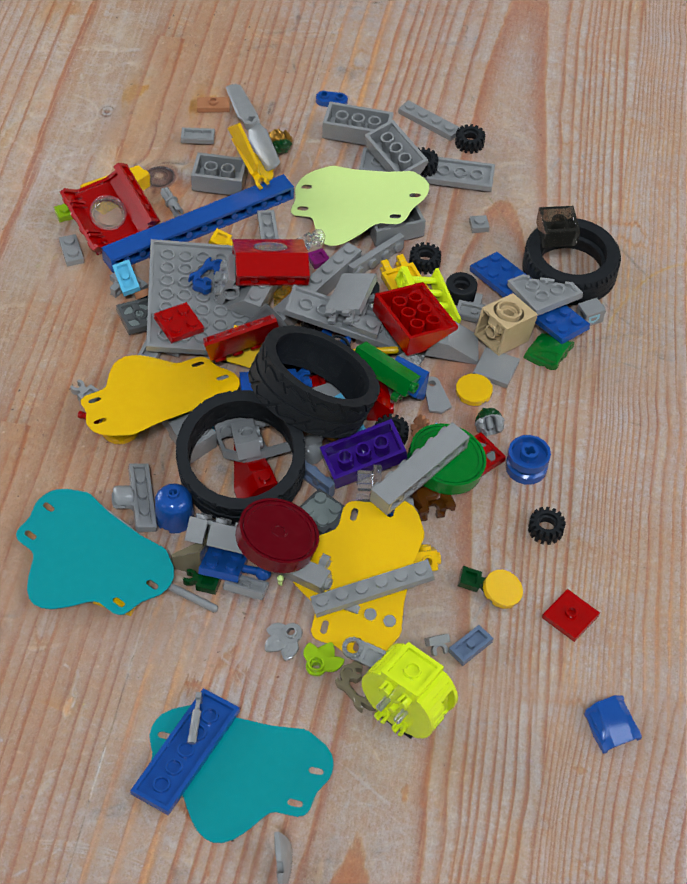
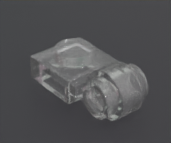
(317, 238)

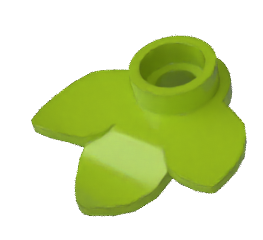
(322, 657)

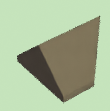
(190, 557)

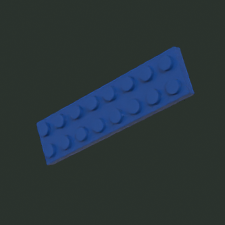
(560, 322)

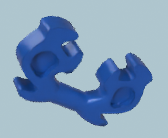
(200, 284)

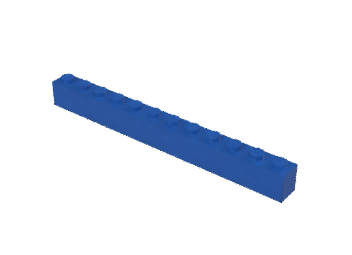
(200, 221)

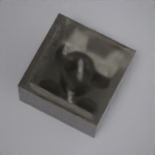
(558, 226)

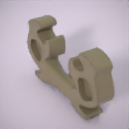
(347, 675)

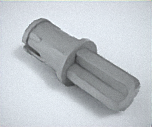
(171, 201)

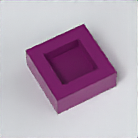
(317, 258)

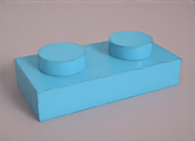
(126, 278)

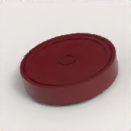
(277, 535)

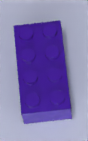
(362, 451)

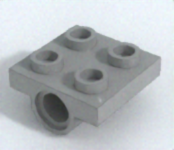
(225, 280)

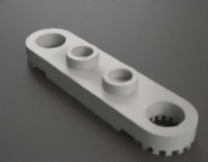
(367, 653)

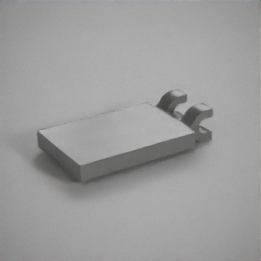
(350, 296)

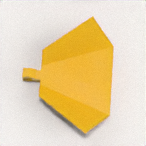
(249, 157)

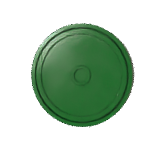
(459, 474)

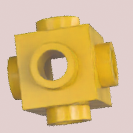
(430, 553)

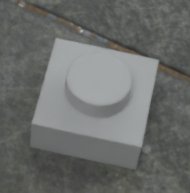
(479, 224)

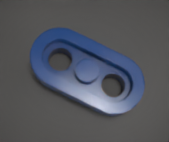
(324, 97)

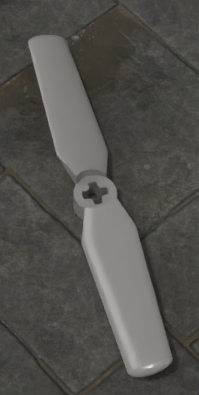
(258, 134)

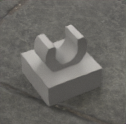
(436, 641)

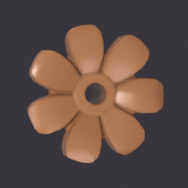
(420, 422)

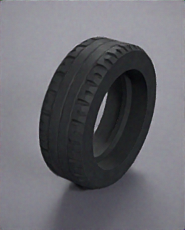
(592, 241)

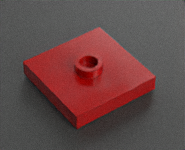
(570, 615)

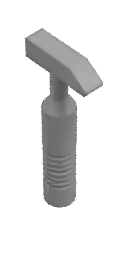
(195, 719)

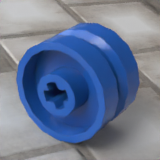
(528, 459)

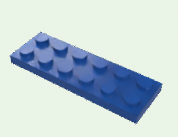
(178, 761)

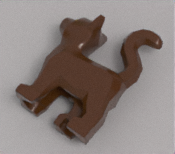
(425, 498)

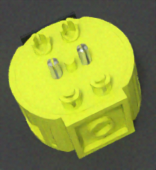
(409, 691)

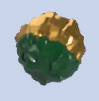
(281, 141)

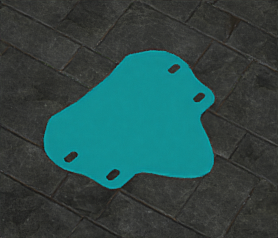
(89, 556)
(250, 775)

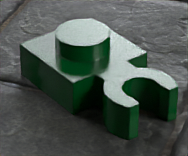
(471, 579)
(203, 583)

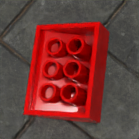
(413, 317)
(239, 338)

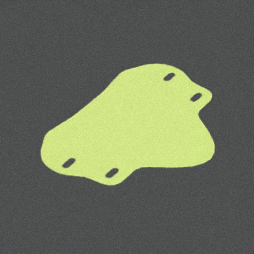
(352, 200)

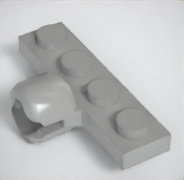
(137, 497)

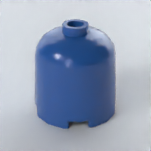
(173, 508)

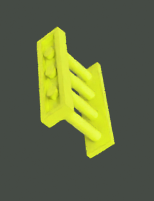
(438, 289)

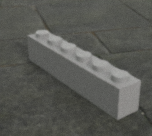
(419, 468)

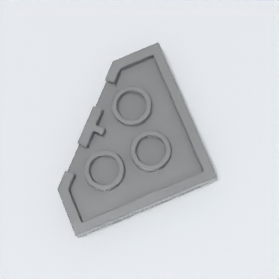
(545, 293)

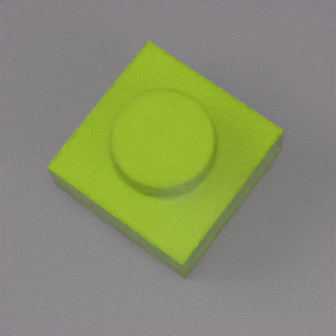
(62, 213)

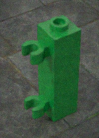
(389, 371)

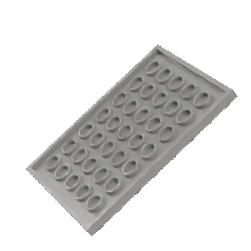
(169, 286)

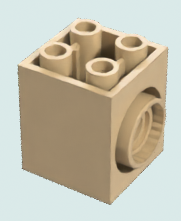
(505, 324)

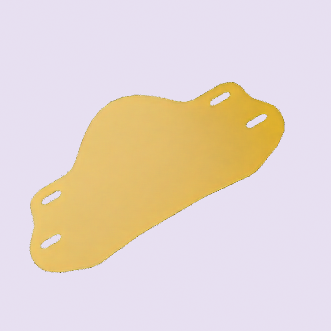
(152, 390)
(364, 550)

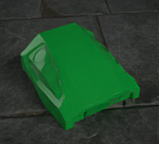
(548, 351)

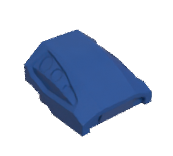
(611, 723)

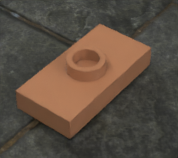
(213, 104)

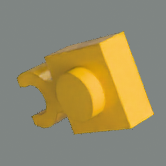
(221, 238)

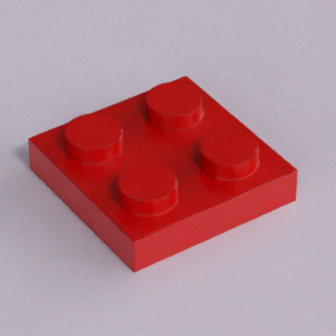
(179, 322)

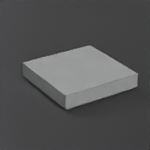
(497, 368)

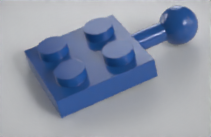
(229, 566)

